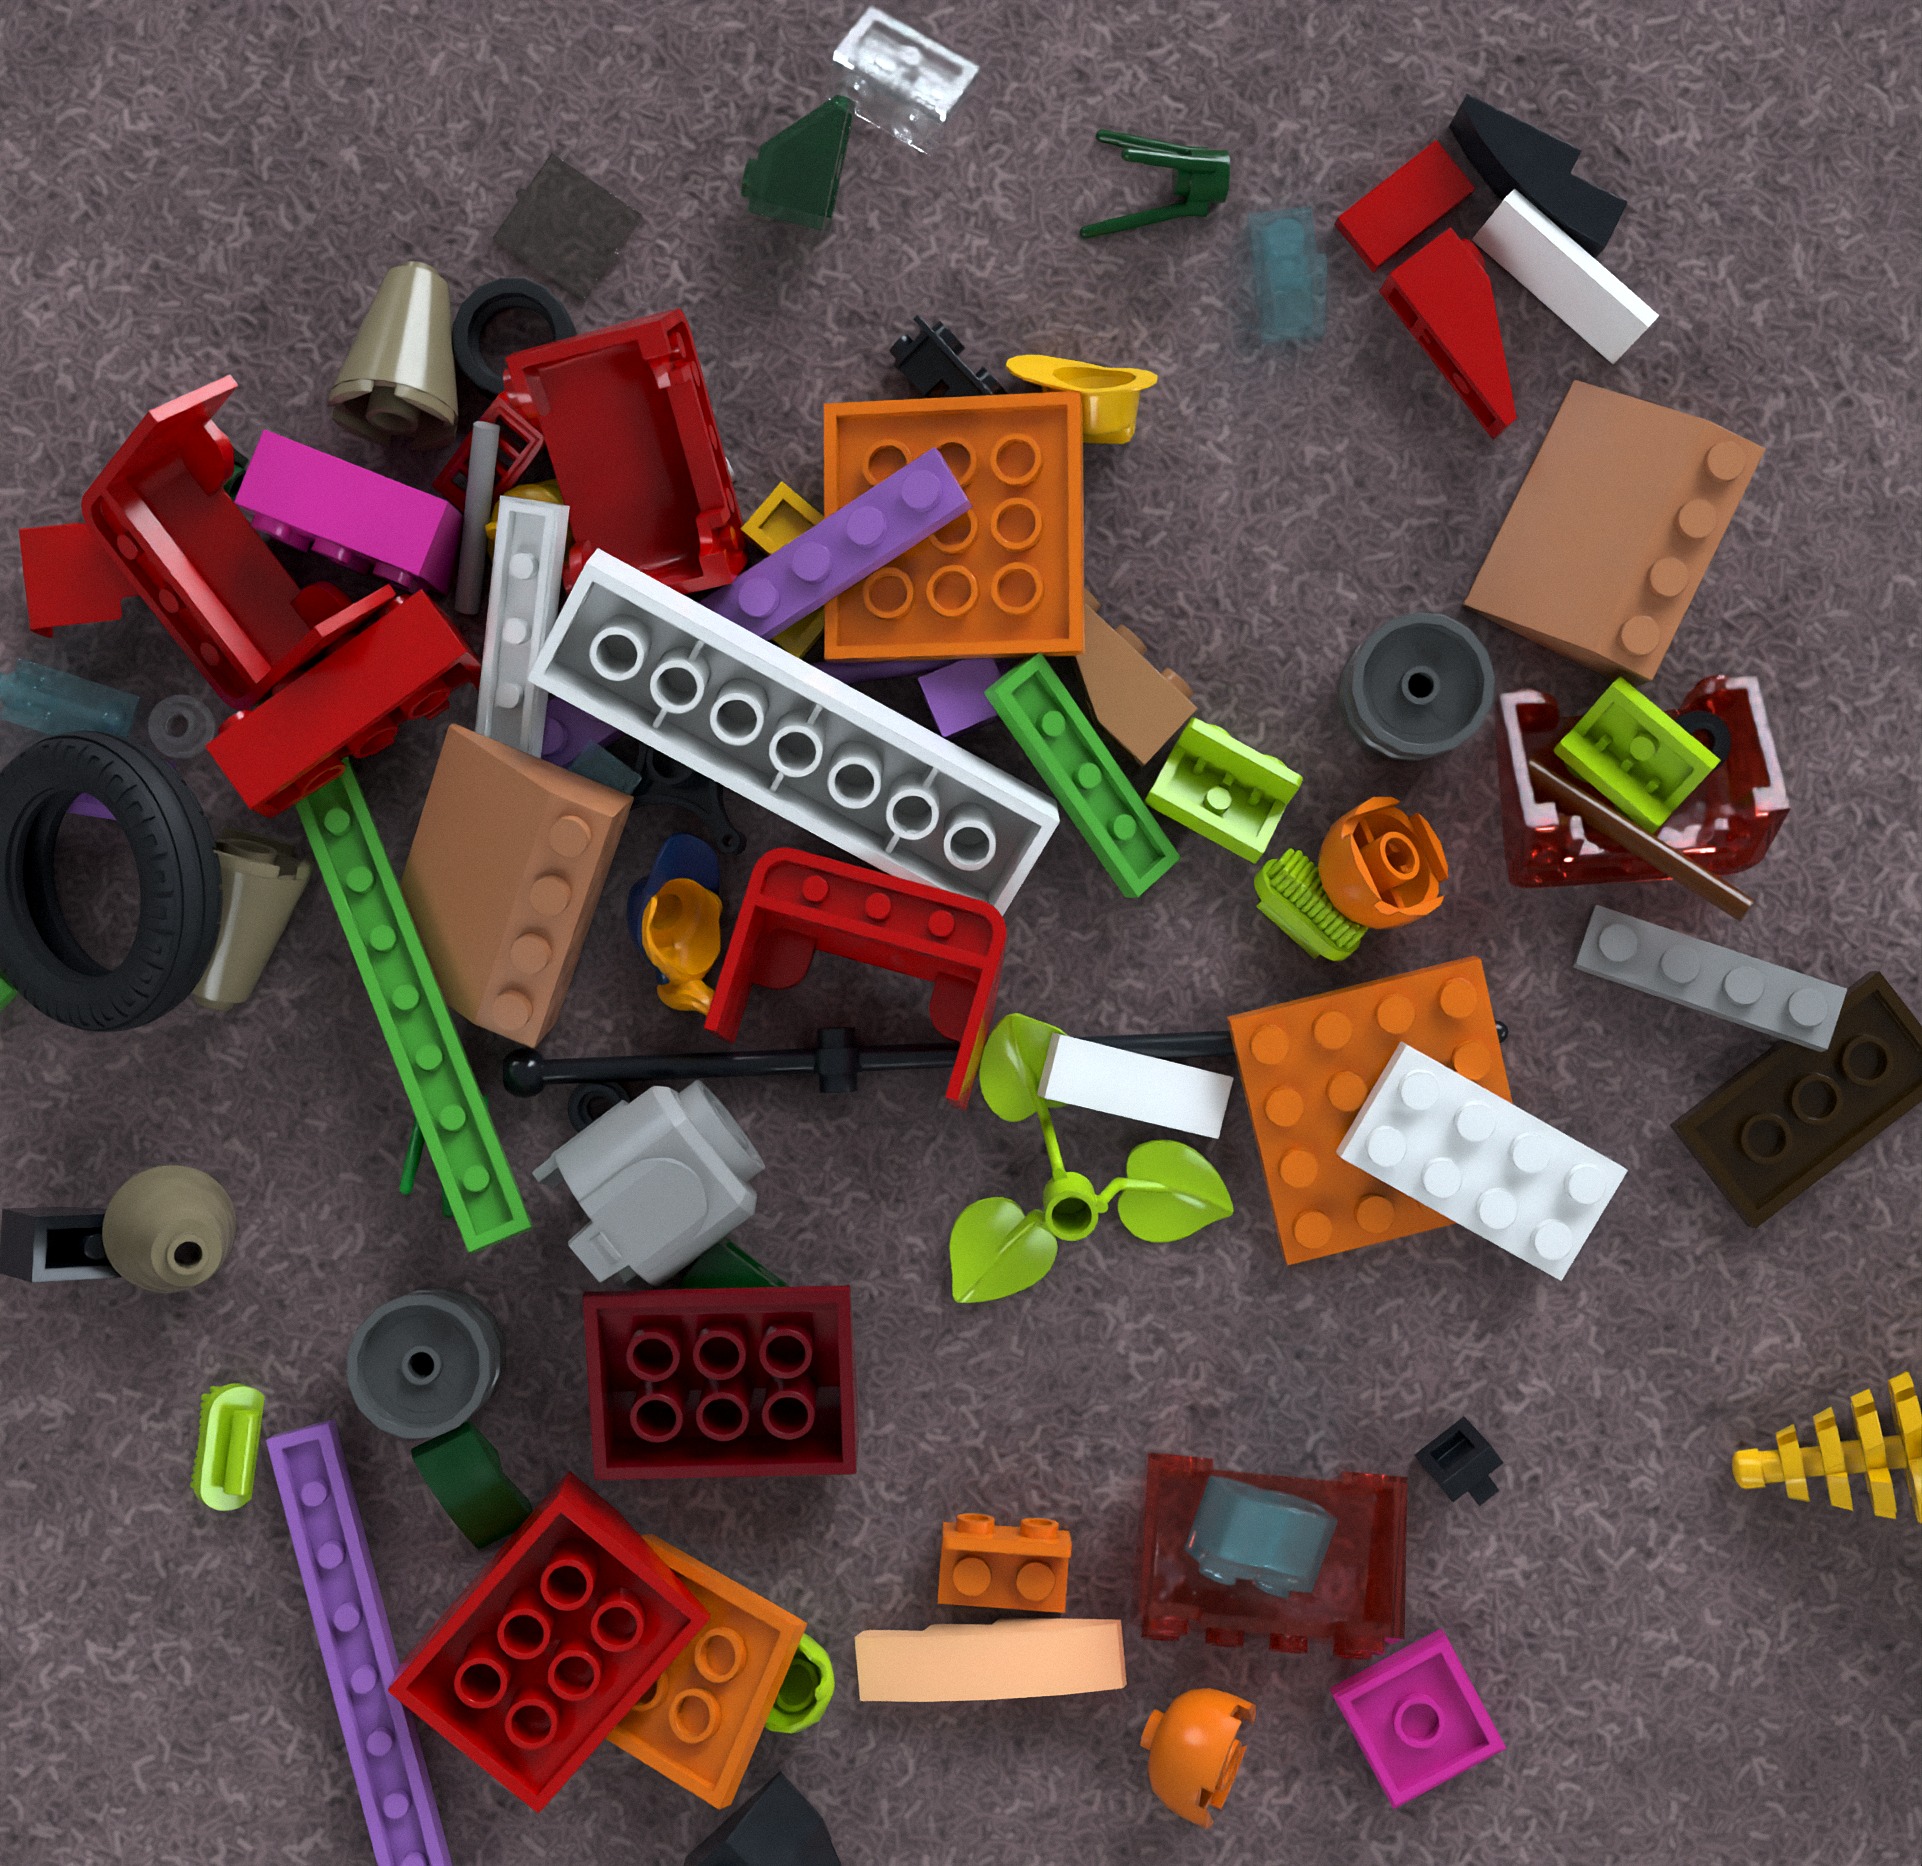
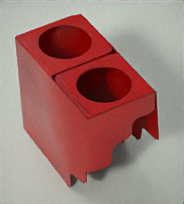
(69, 578)

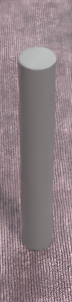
(476, 516)

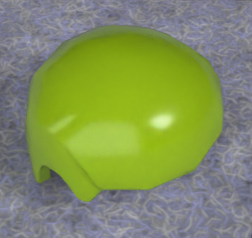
(804, 1690)

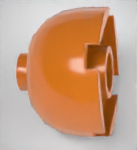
(1382, 865)
(1196, 1751)

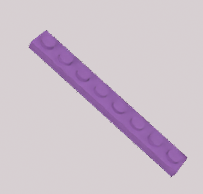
(803, 575)
(357, 1646)

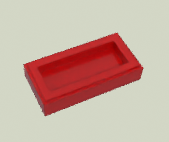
(1404, 206)

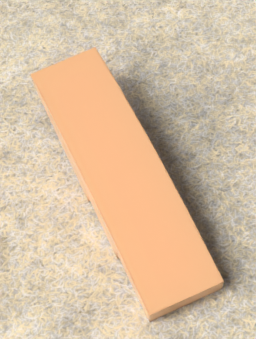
(991, 1660)

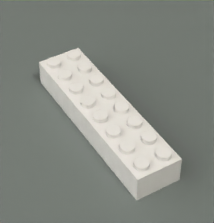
(790, 736)

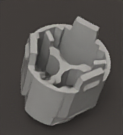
(656, 1182)

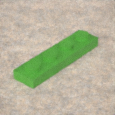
(1082, 775)

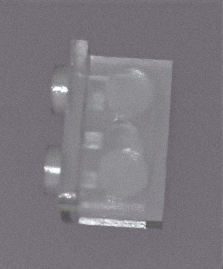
(900, 79)

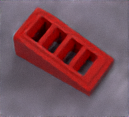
(519, 422)

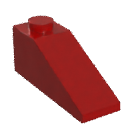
(1453, 317)

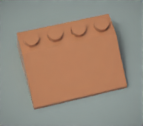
(1613, 530)
(508, 880)

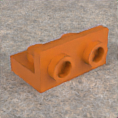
(1004, 1564)

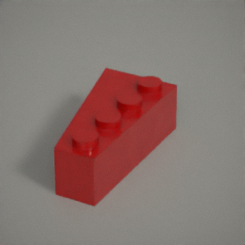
(345, 704)

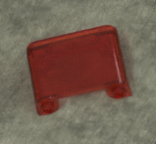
(1719, 825)

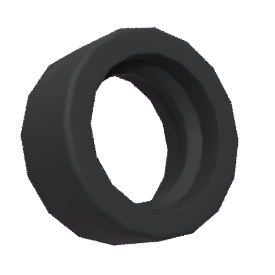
(485, 304)

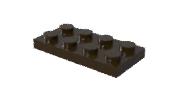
(1805, 1109)

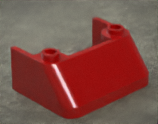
(202, 562)
(826, 905)

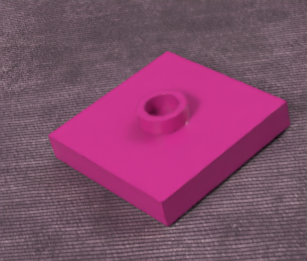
(1417, 1718)

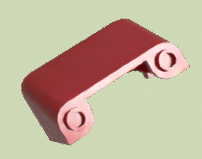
(635, 450)

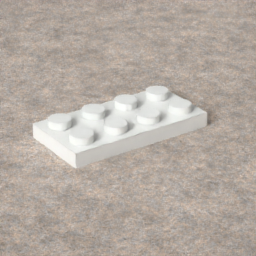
(1481, 1161)

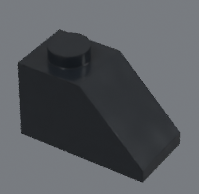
(54, 1244)

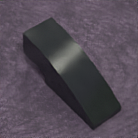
(1538, 166)

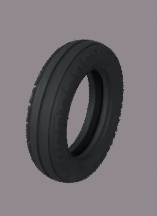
(174, 869)

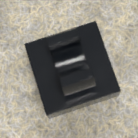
(1461, 1462)

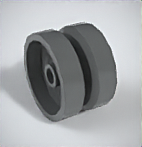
(1450, 670)
(387, 1368)

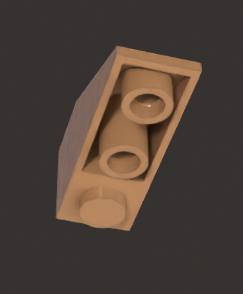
(1125, 693)

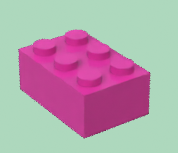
(351, 515)

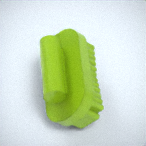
(1300, 907)
(227, 1446)

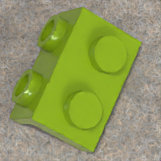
(1635, 756)
(1223, 789)

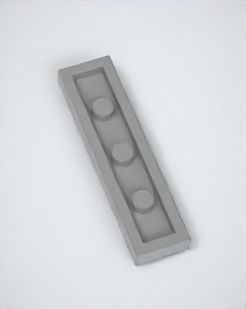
(1710, 978)

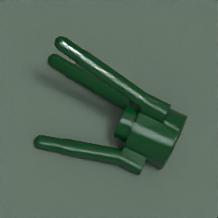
(1197, 174)

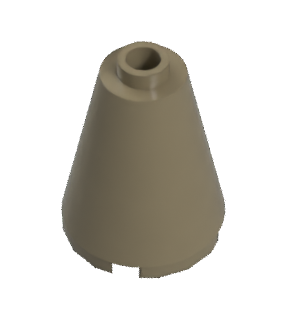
(401, 364)
(259, 897)
(169, 1228)

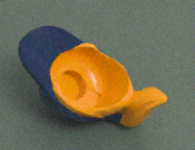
(677, 922)

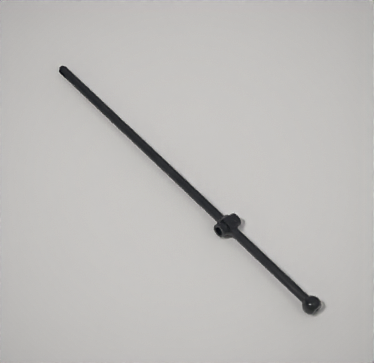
(835, 1060)

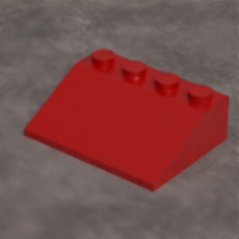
(550, 1644)

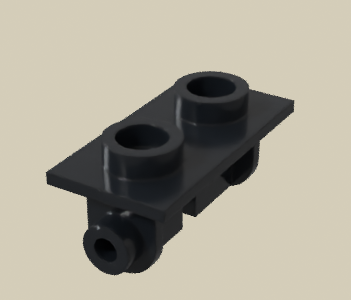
(934, 359)

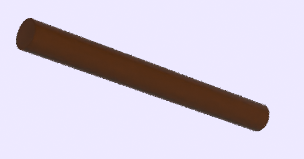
(1639, 841)

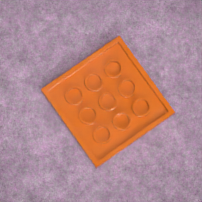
(996, 576)
(1312, 1069)

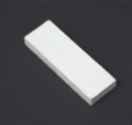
(1564, 276)
(1134, 1086)

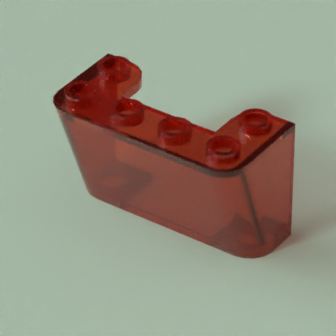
(1354, 1599)

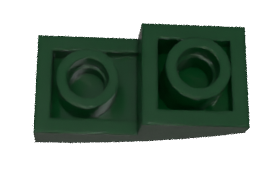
(471, 1485)

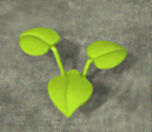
(1000, 1249)

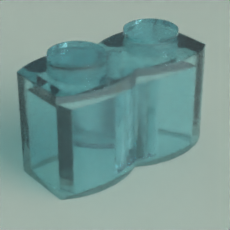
(1259, 1537)

